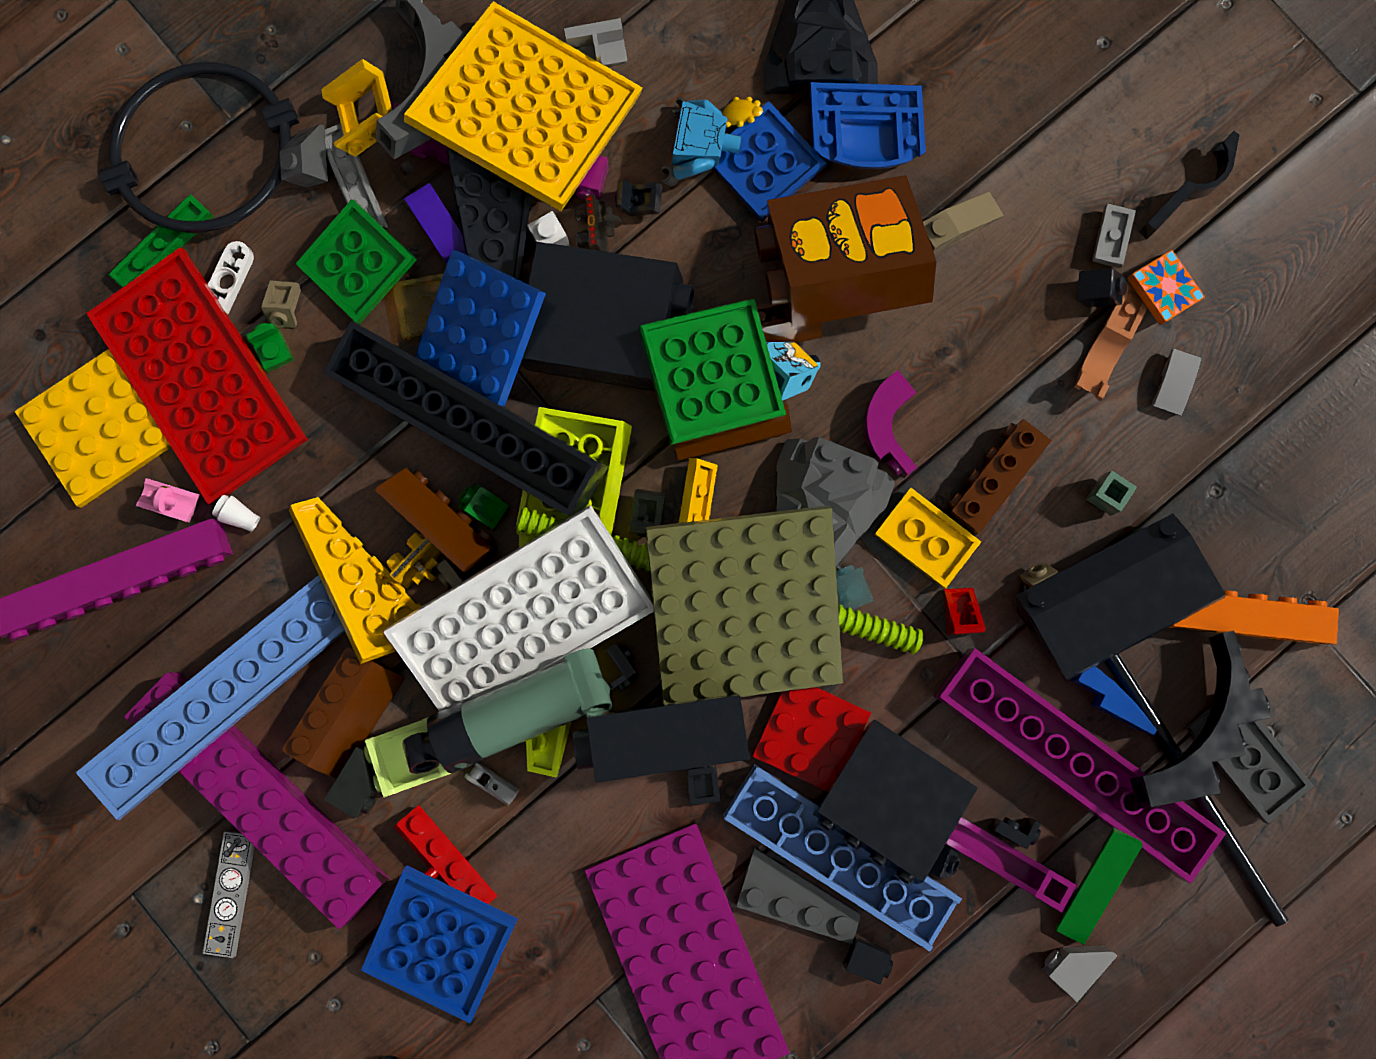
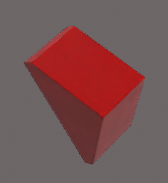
(962, 612)

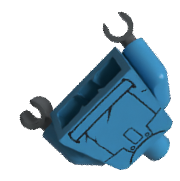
(698, 140)

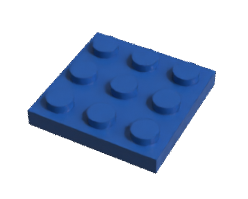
(770, 161)

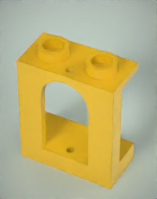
(348, 89)

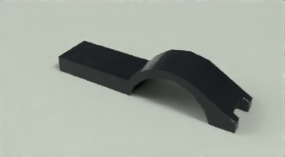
(1225, 156)

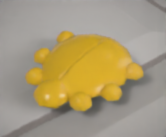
(741, 111)

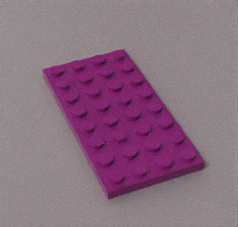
(685, 952)

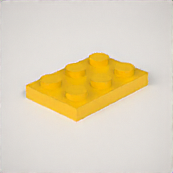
(927, 538)

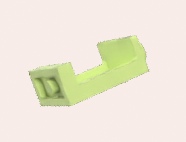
(390, 762)

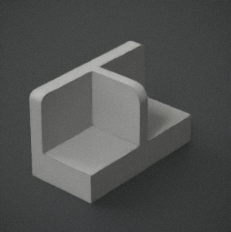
(600, 41)

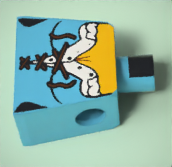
(792, 367)

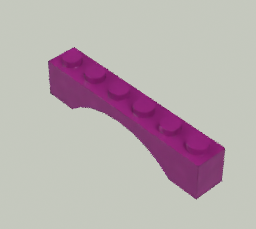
(1011, 864)

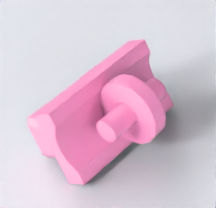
(168, 500)

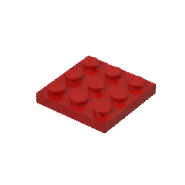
(811, 735)

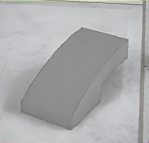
(1177, 381)

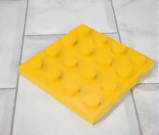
(93, 429)

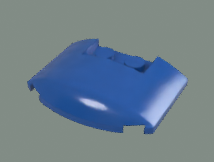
(867, 124)

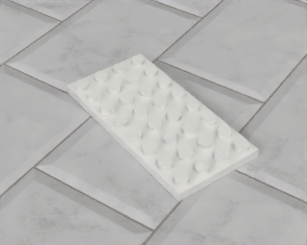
(522, 613)

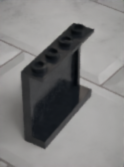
(895, 803)

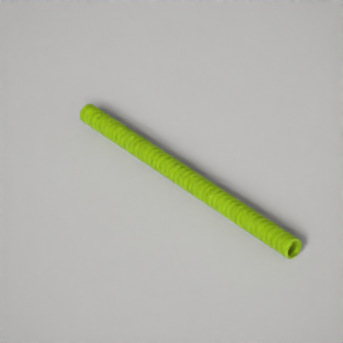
(849, 621)

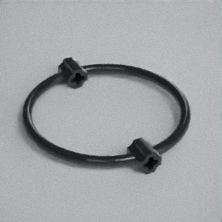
(121, 176)

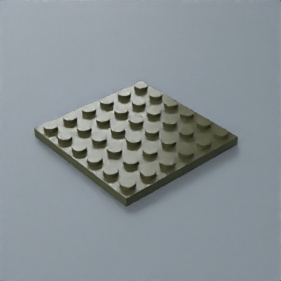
(745, 604)

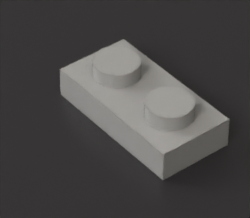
(1113, 235)

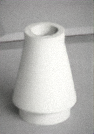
(234, 513)

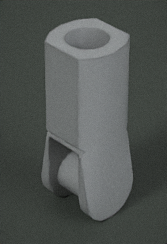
(496, 786)

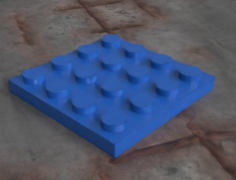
(480, 326)
(438, 944)

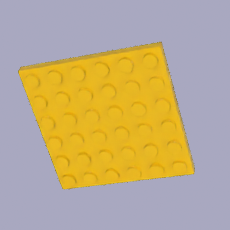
(524, 105)

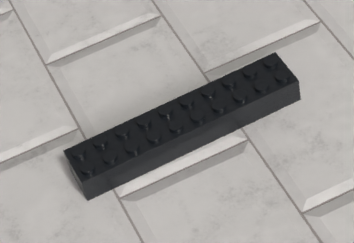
(465, 420)

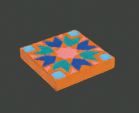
(1166, 287)

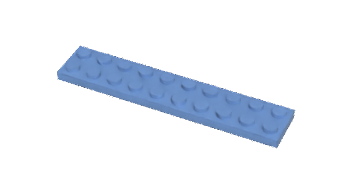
(213, 700)

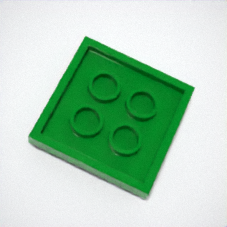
(356, 261)

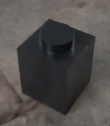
(1101, 287)
(868, 960)

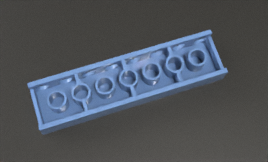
(786, 825)

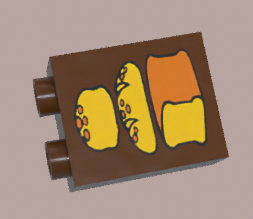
(847, 252)

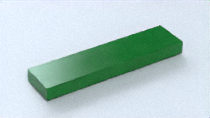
(159, 243)
(1099, 885)

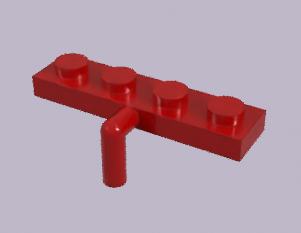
(442, 856)

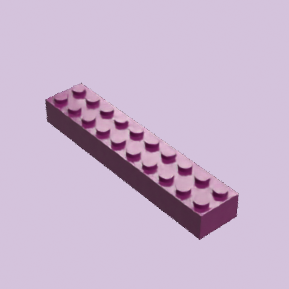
(1075, 763)
(276, 817)

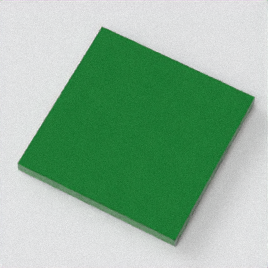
(711, 371)

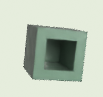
(1111, 493)

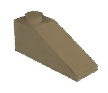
(961, 221)

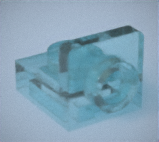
(853, 587)

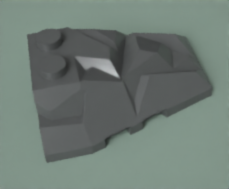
(832, 475)

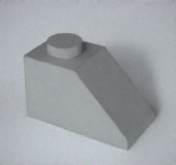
(1077, 967)

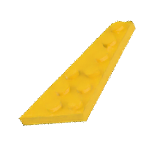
(355, 582)

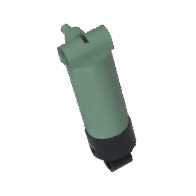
(510, 715)

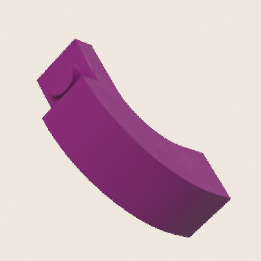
(878, 423)

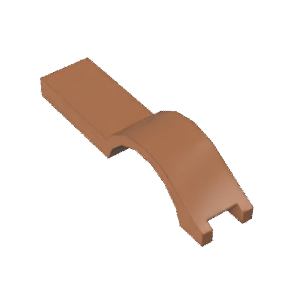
(1111, 343)

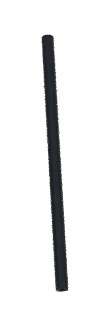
(1205, 803)

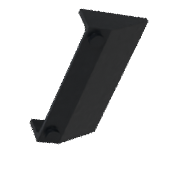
(1119, 597)

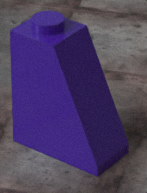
(436, 221)

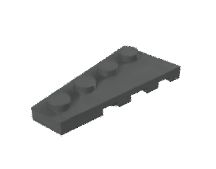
(789, 898)

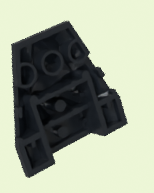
(819, 44)

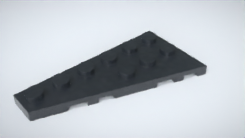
(490, 215)

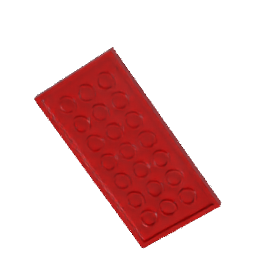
(196, 376)

